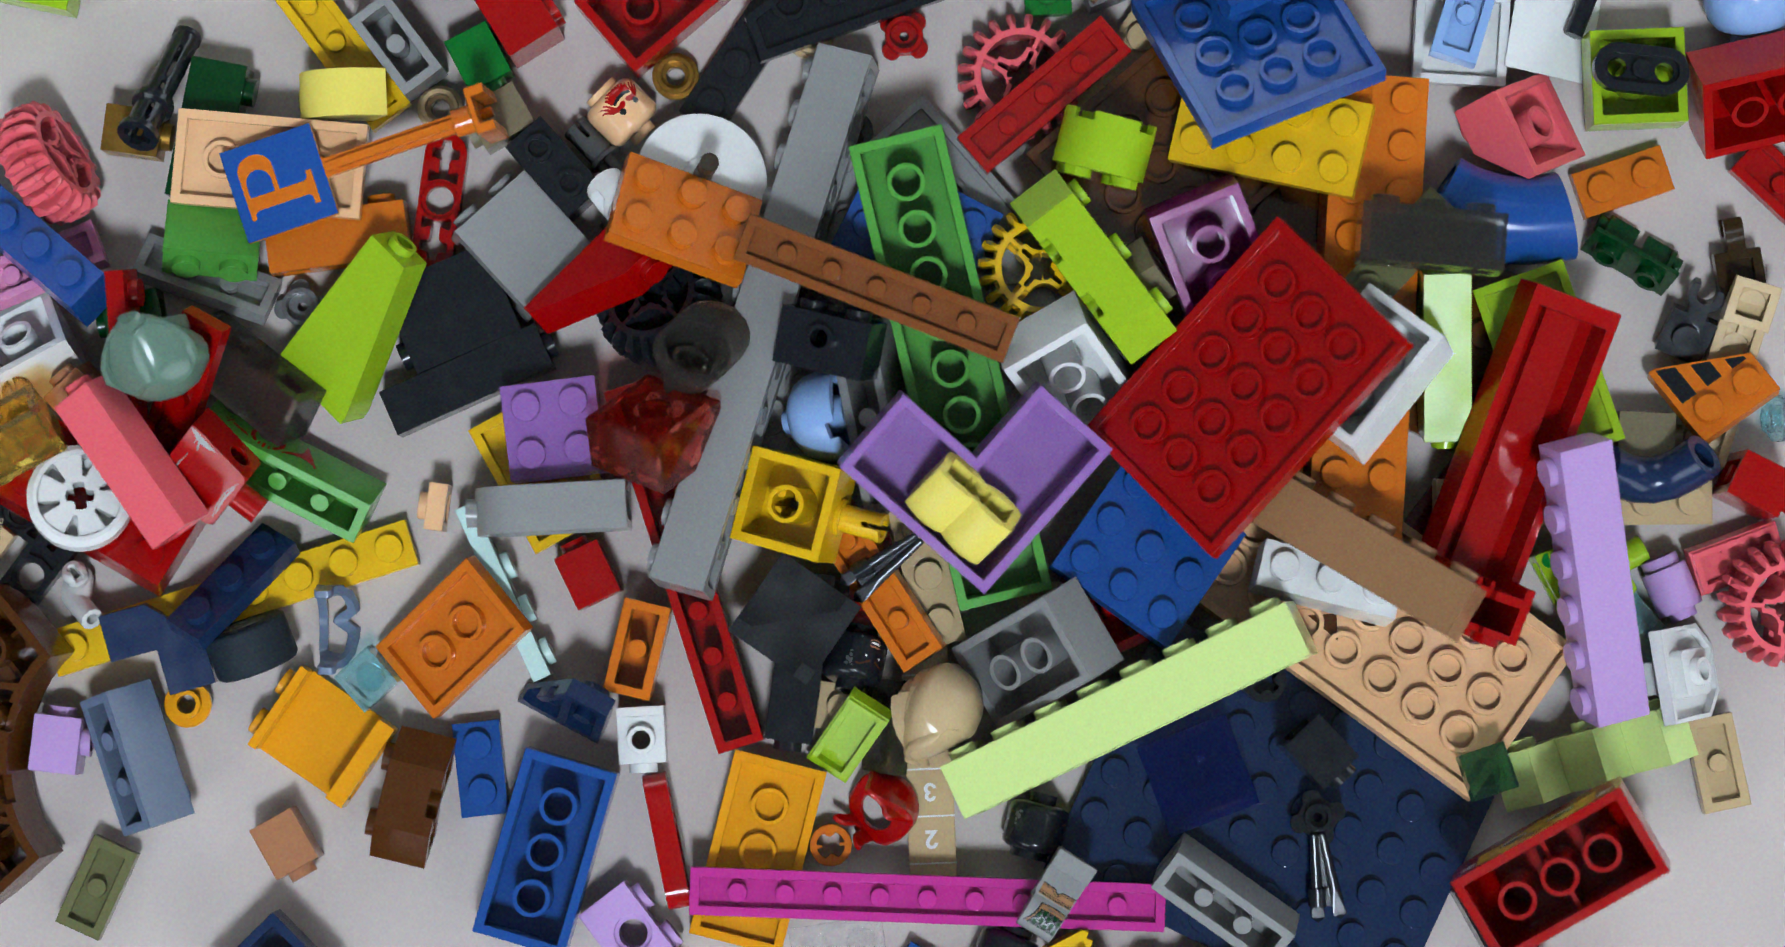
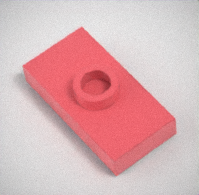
(1716, 556)

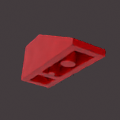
(594, 282)

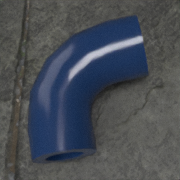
(1667, 474)

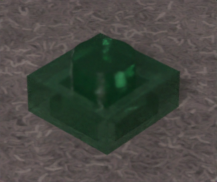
(1487, 772)

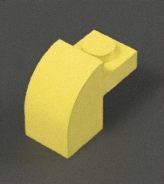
(343, 94)

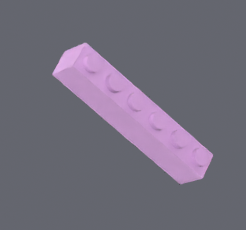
(1593, 579)

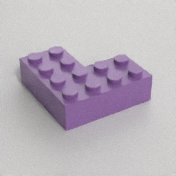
(1030, 456)

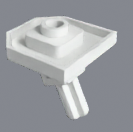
(1682, 673)

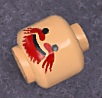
(621, 112)

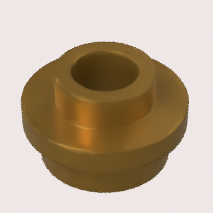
(671, 62)

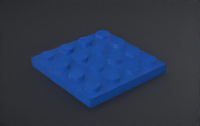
(1259, 63)

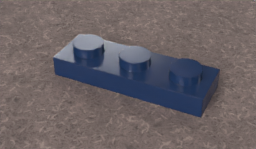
(233, 586)

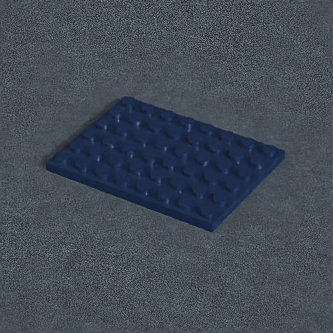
(1388, 852)

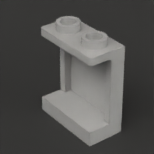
(519, 238)

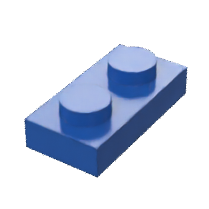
(481, 768)

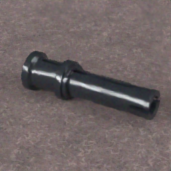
(148, 118)

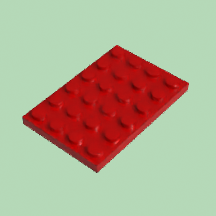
(1249, 387)

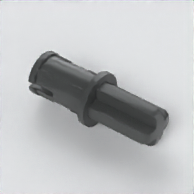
(594, 146)

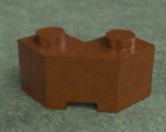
(411, 796)

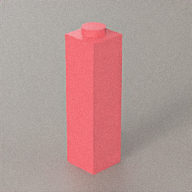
(130, 460)

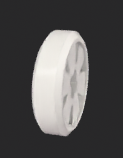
(58, 518)

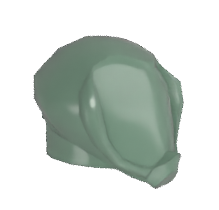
(153, 356)

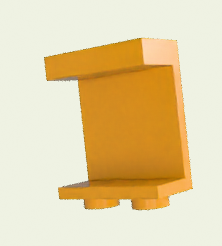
(321, 734)

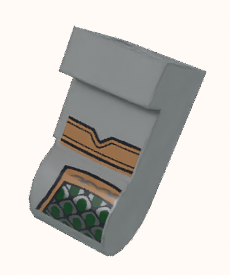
(1055, 893)

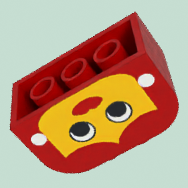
(1561, 868)

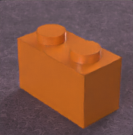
(638, 649)

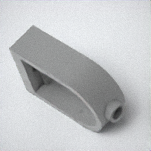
(550, 508)

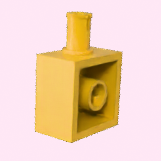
(822, 513)

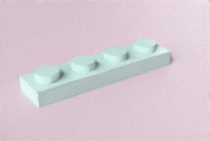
(535, 652)

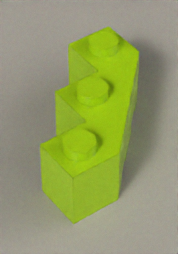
(1095, 265)

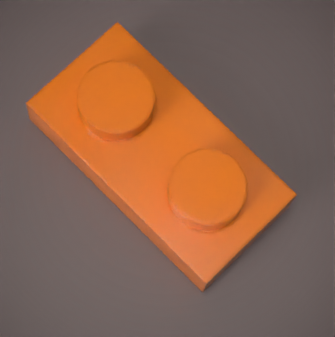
(1621, 182)

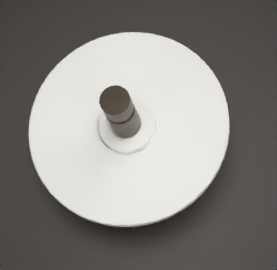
(711, 150)

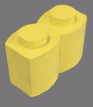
(963, 508)

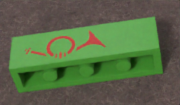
(309, 481)

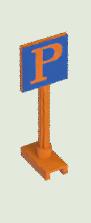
(287, 184)

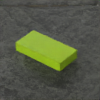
(849, 734)

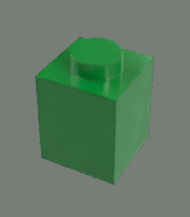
(479, 57)

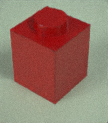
(587, 572)

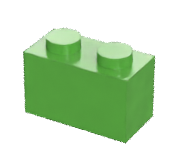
(208, 244)

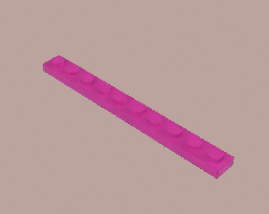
(911, 898)

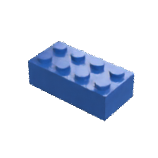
(546, 850)

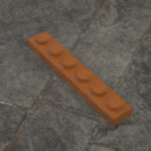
(877, 288)

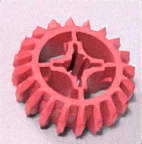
(1000, 65)
(48, 164)
(1745, 594)

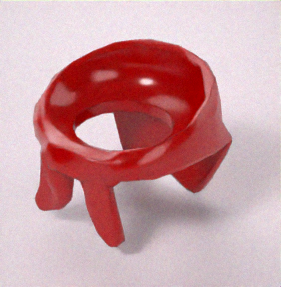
(897, 802)

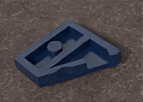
(573, 704)

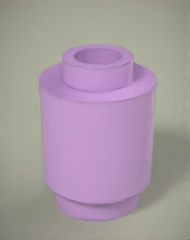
(1671, 587)

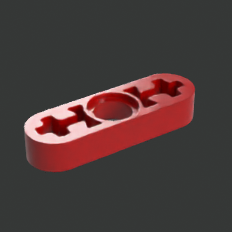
(456, 168)
(667, 839)

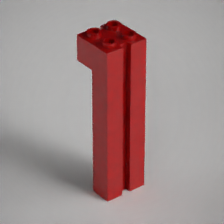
(1492, 489)

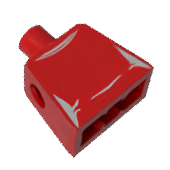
(218, 468)

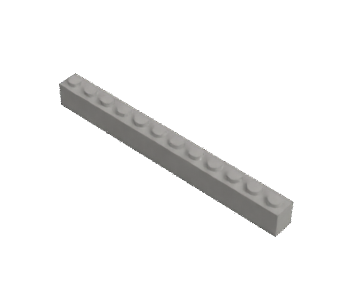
(804, 199)

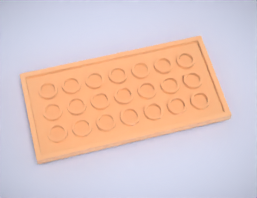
(1408, 679)

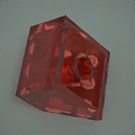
(651, 434)

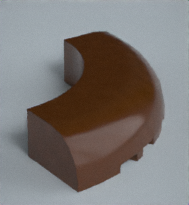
(28, 662)

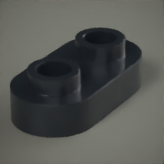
(1639, 69)

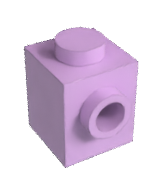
(59, 741)

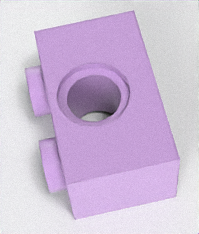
(623, 903)

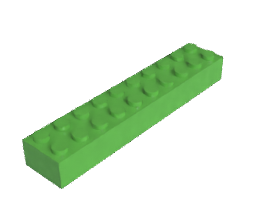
(922, 231)

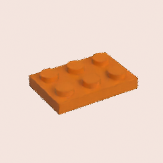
(680, 219)
(454, 636)

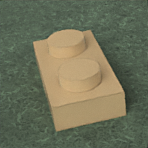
(1719, 764)

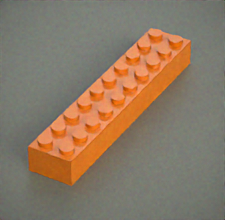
(1393, 167)

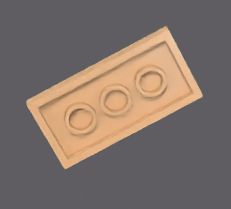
(203, 134)

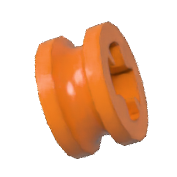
(832, 859)

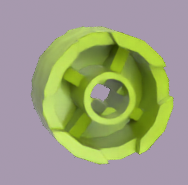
(1104, 146)

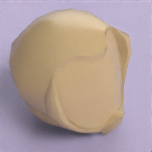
(936, 711)

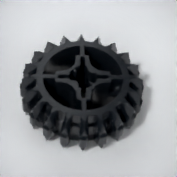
(639, 321)

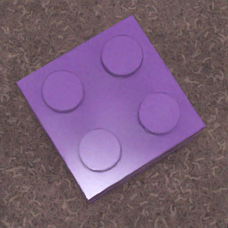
(548, 428)

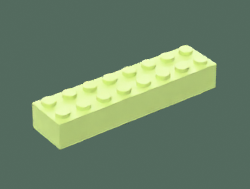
(1128, 709)

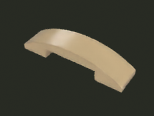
(1740, 330)

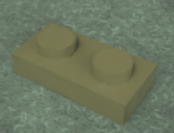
(97, 887)

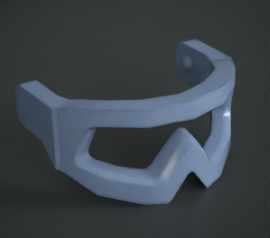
(330, 660)

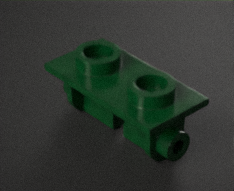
(1650, 267)

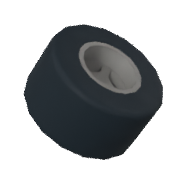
(252, 646)

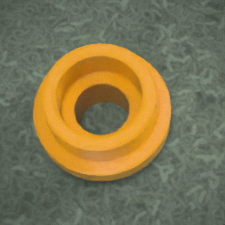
(197, 716)

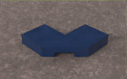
(146, 630)

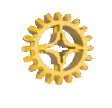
(1010, 241)

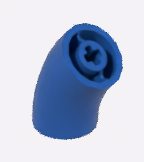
(1538, 209)

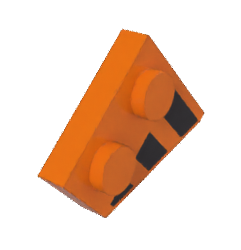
(1714, 392)

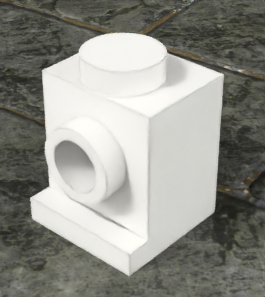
(648, 719)

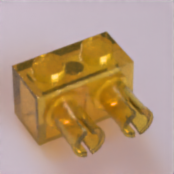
(26, 430)

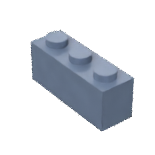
(137, 757)

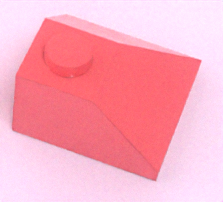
(1521, 128)

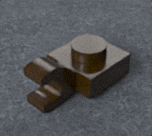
(1736, 257)

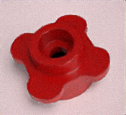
(914, 46)

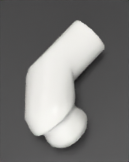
(78, 593)

